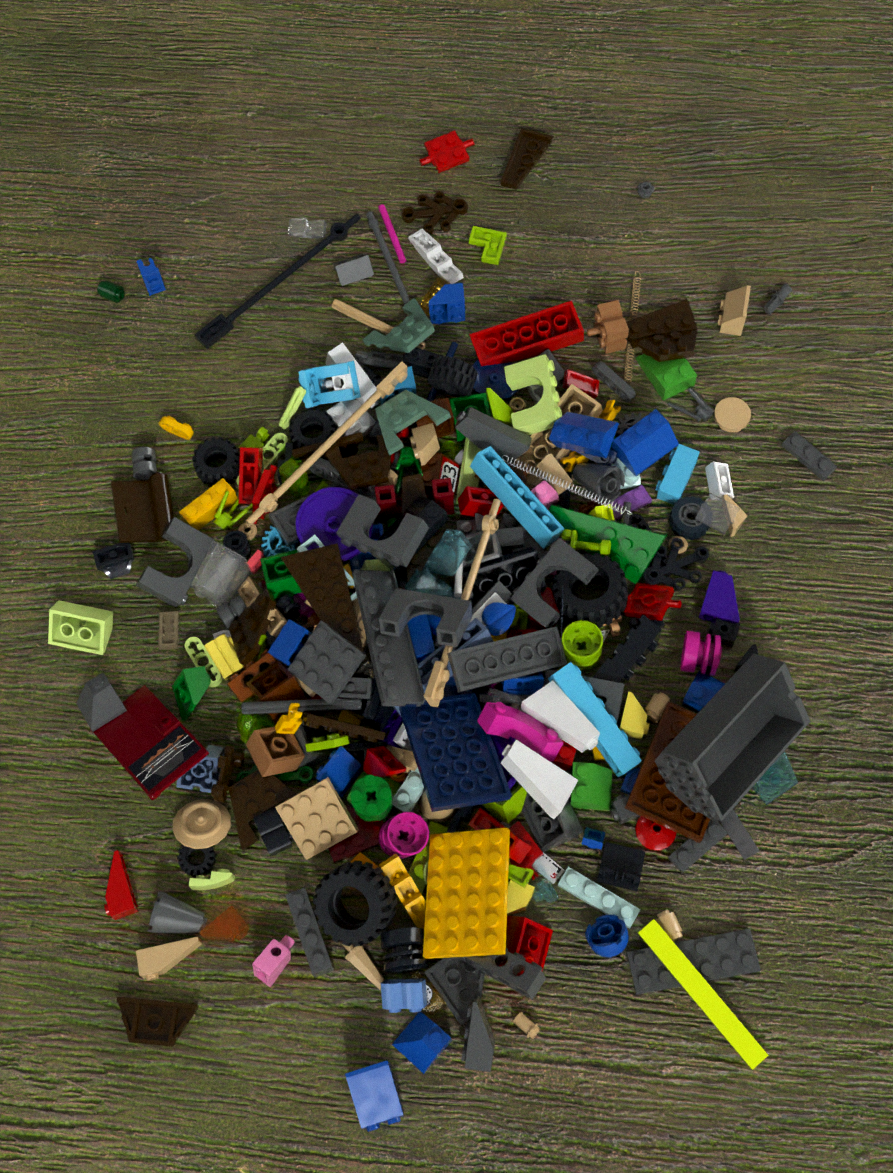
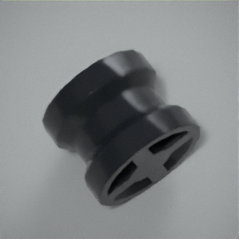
(288, 605)

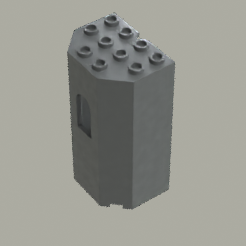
(734, 738)

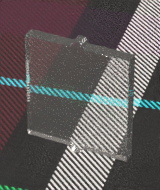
(717, 513)

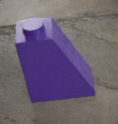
(720, 599)

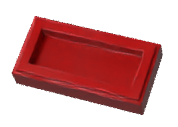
(584, 383)

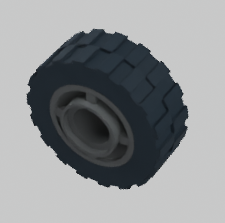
(681, 524)

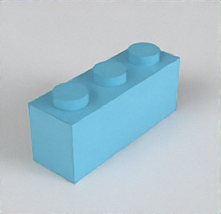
(677, 474)

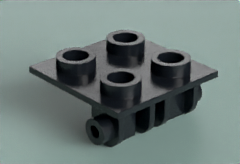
(621, 866)

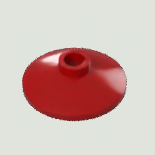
(653, 840)

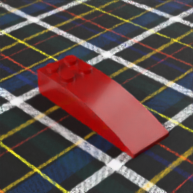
(529, 335)

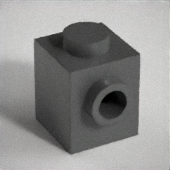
(618, 811)

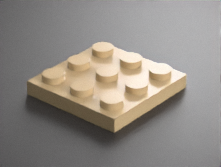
(317, 818)

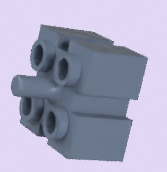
(204, 773)

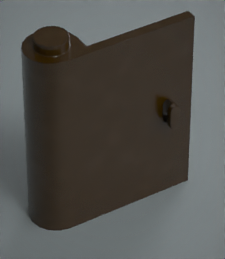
(146, 506)

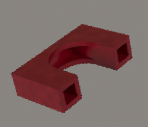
(391, 504)

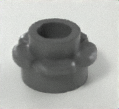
(645, 193)

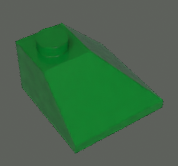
(190, 688)

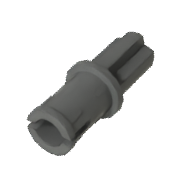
(777, 298)

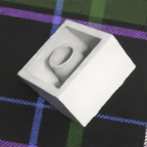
(343, 410)

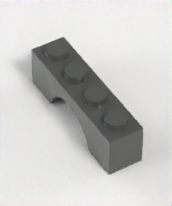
(309, 932)

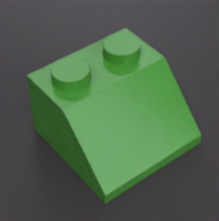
(592, 788)

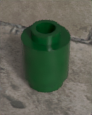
(111, 291)

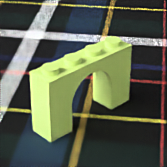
(535, 372)

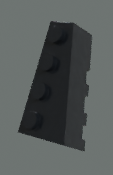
(632, 653)

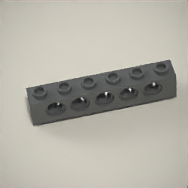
(525, 984)

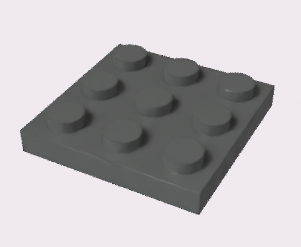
(326, 662)

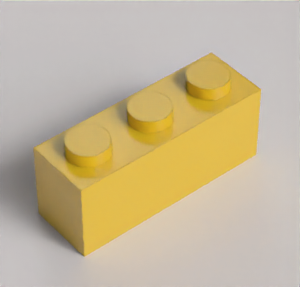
(205, 506)

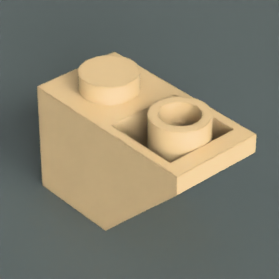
(425, 441)

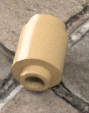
(656, 707)
(670, 925)

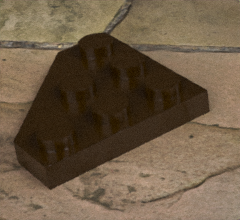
(250, 626)

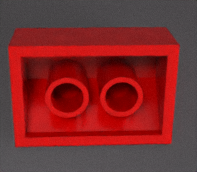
(527, 939)

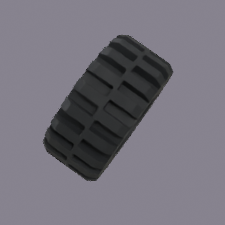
(599, 610)
(335, 917)

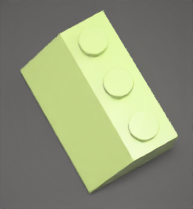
(79, 627)

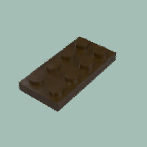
(348, 728)

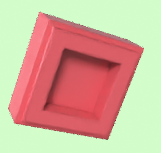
(255, 562)

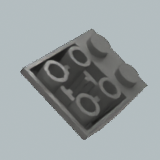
(481, 1041)

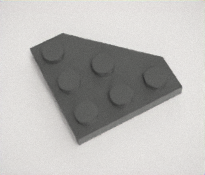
(456, 985)

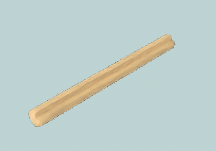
(365, 318)

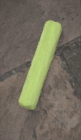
(292, 407)

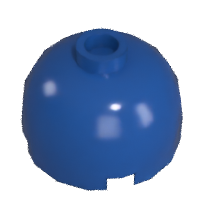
(607, 936)

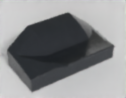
(114, 559)

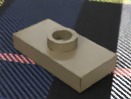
(168, 630)

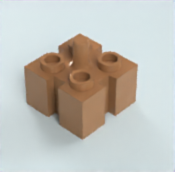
(610, 327)

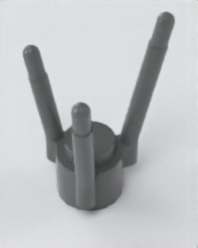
(703, 410)

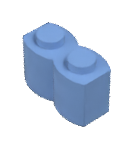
(404, 994)

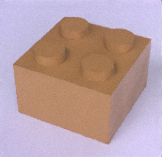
(274, 751)

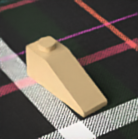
(161, 958)

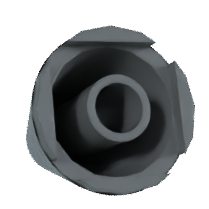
(600, 479)
(175, 916)

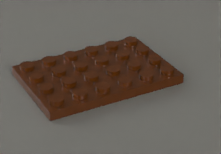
(649, 793)

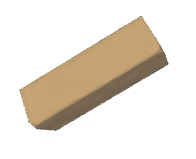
(551, 466)

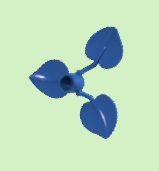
(496, 616)

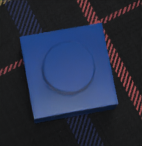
(593, 838)

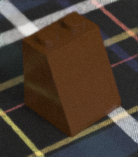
(275, 685)

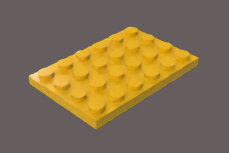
(467, 894)

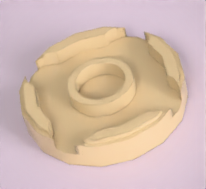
(732, 414)

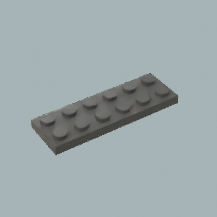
(507, 659)
(712, 956)

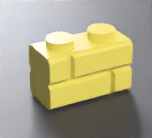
(224, 656)

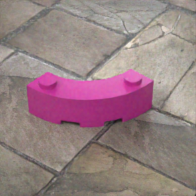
(511, 722)

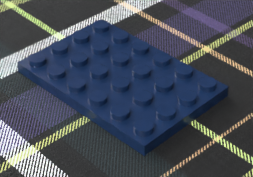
(454, 753)

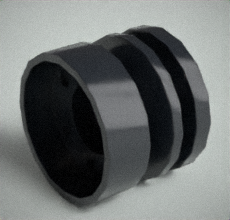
(403, 945)

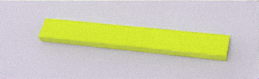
(703, 994)

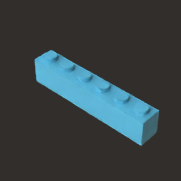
(516, 497)
(611, 742)

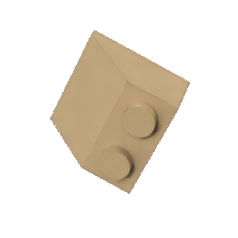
(734, 311)

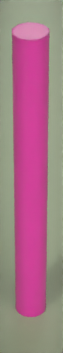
(392, 234)

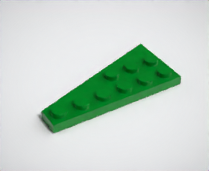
(630, 546)

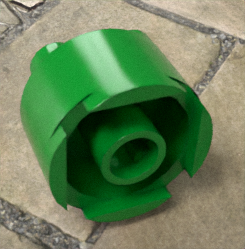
(369, 787)

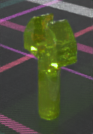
(454, 449)

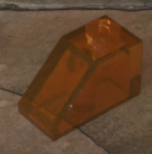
(226, 927)

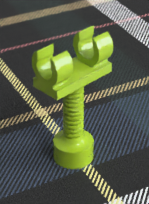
(569, 535)

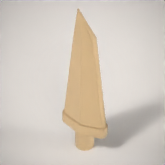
(361, 960)

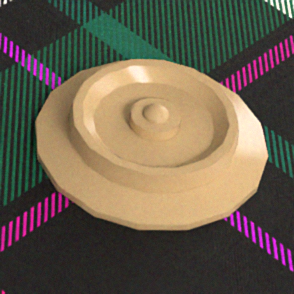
(201, 824)

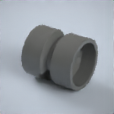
(143, 463)
(231, 612)

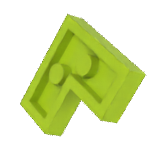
(491, 240)
(332, 741)

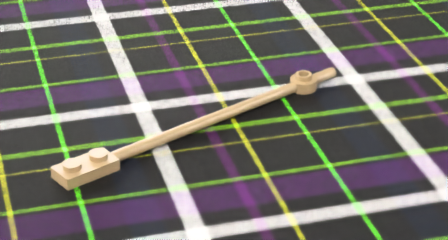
(384, 388)
(440, 673)

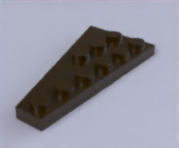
(325, 586)

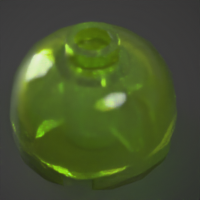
(249, 722)

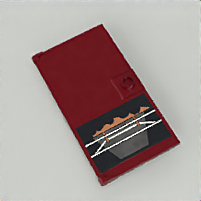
(150, 743)

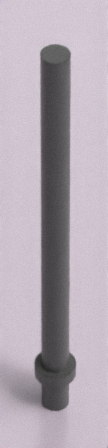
(373, 223)

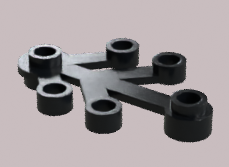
(674, 567)

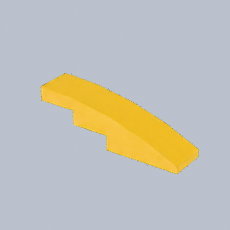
(405, 889)

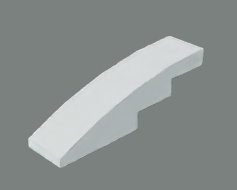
(435, 257)

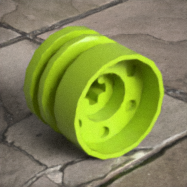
(582, 636)

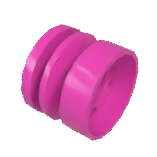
(700, 653)
(414, 831)

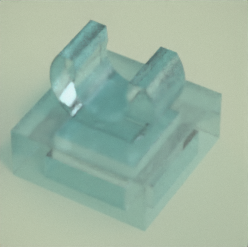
(546, 892)

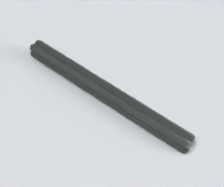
(305, 706)

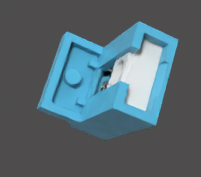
(317, 386)

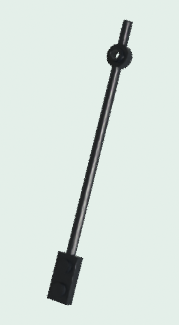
(222, 325)

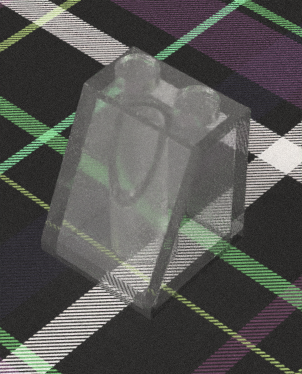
(220, 575)

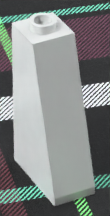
(367, 388)
(560, 714)
(539, 777)

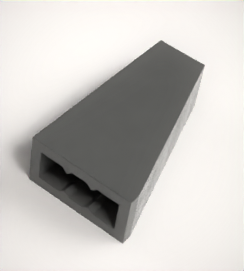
(487, 432)

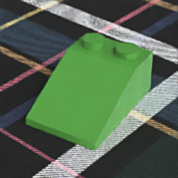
(668, 376)

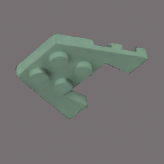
(407, 334)
(403, 411)

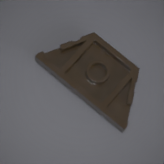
(668, 346)
(347, 445)
(155, 1021)

